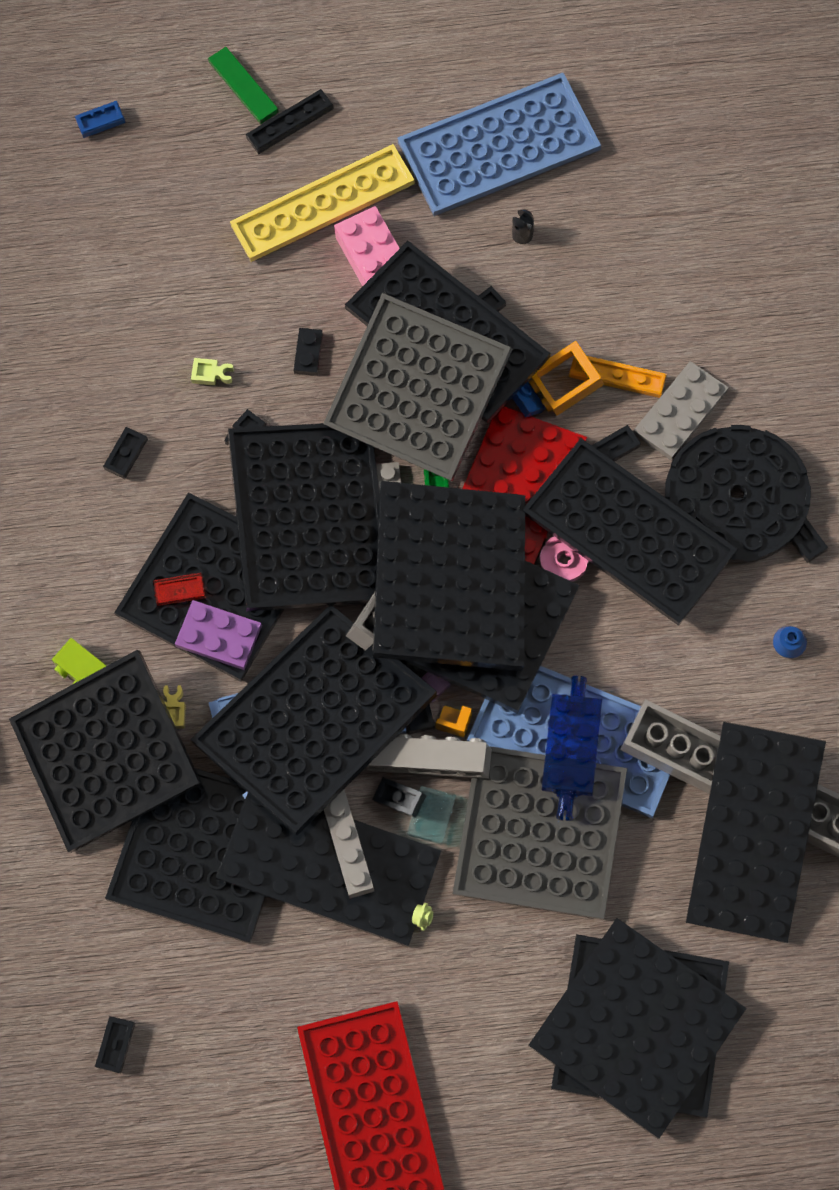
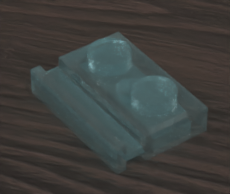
(433, 816)

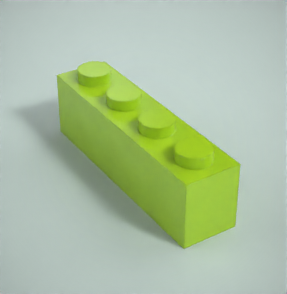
(75, 661)

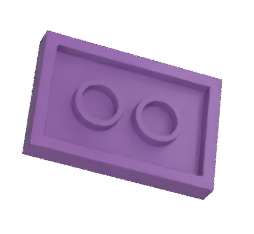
(218, 635)

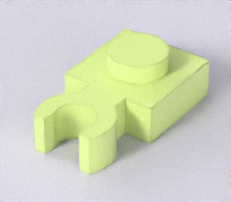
(207, 371)

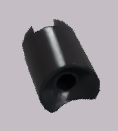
(523, 227)

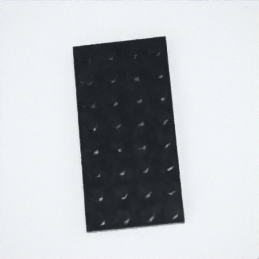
(426, 285)
(629, 531)
(755, 831)
(308, 876)

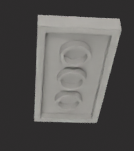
(680, 410)

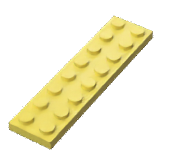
(322, 202)

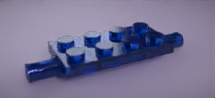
(571, 746)

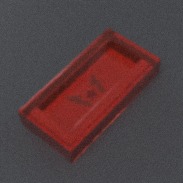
(179, 589)

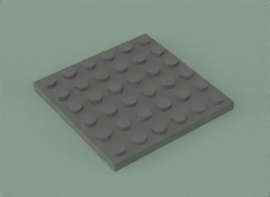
(417, 386)
(526, 856)

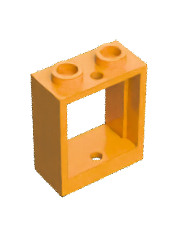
(576, 394)

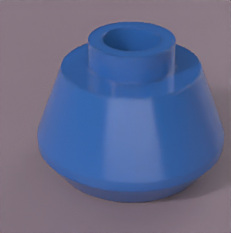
(789, 642)

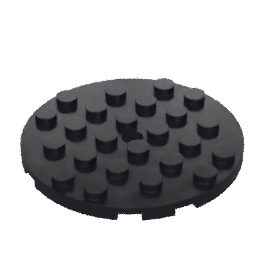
(758, 464)

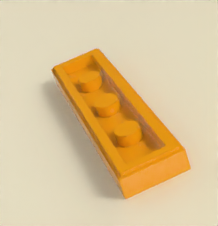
(623, 376)

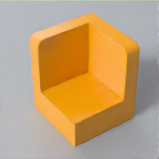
(454, 720)

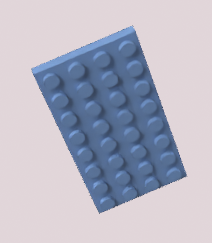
(498, 144)
(529, 733)

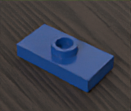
(100, 119)
(528, 401)

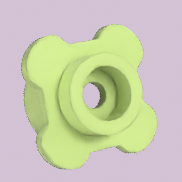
(422, 916)

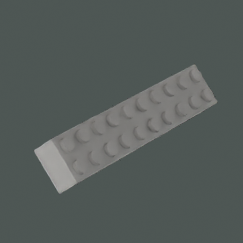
(691, 754)

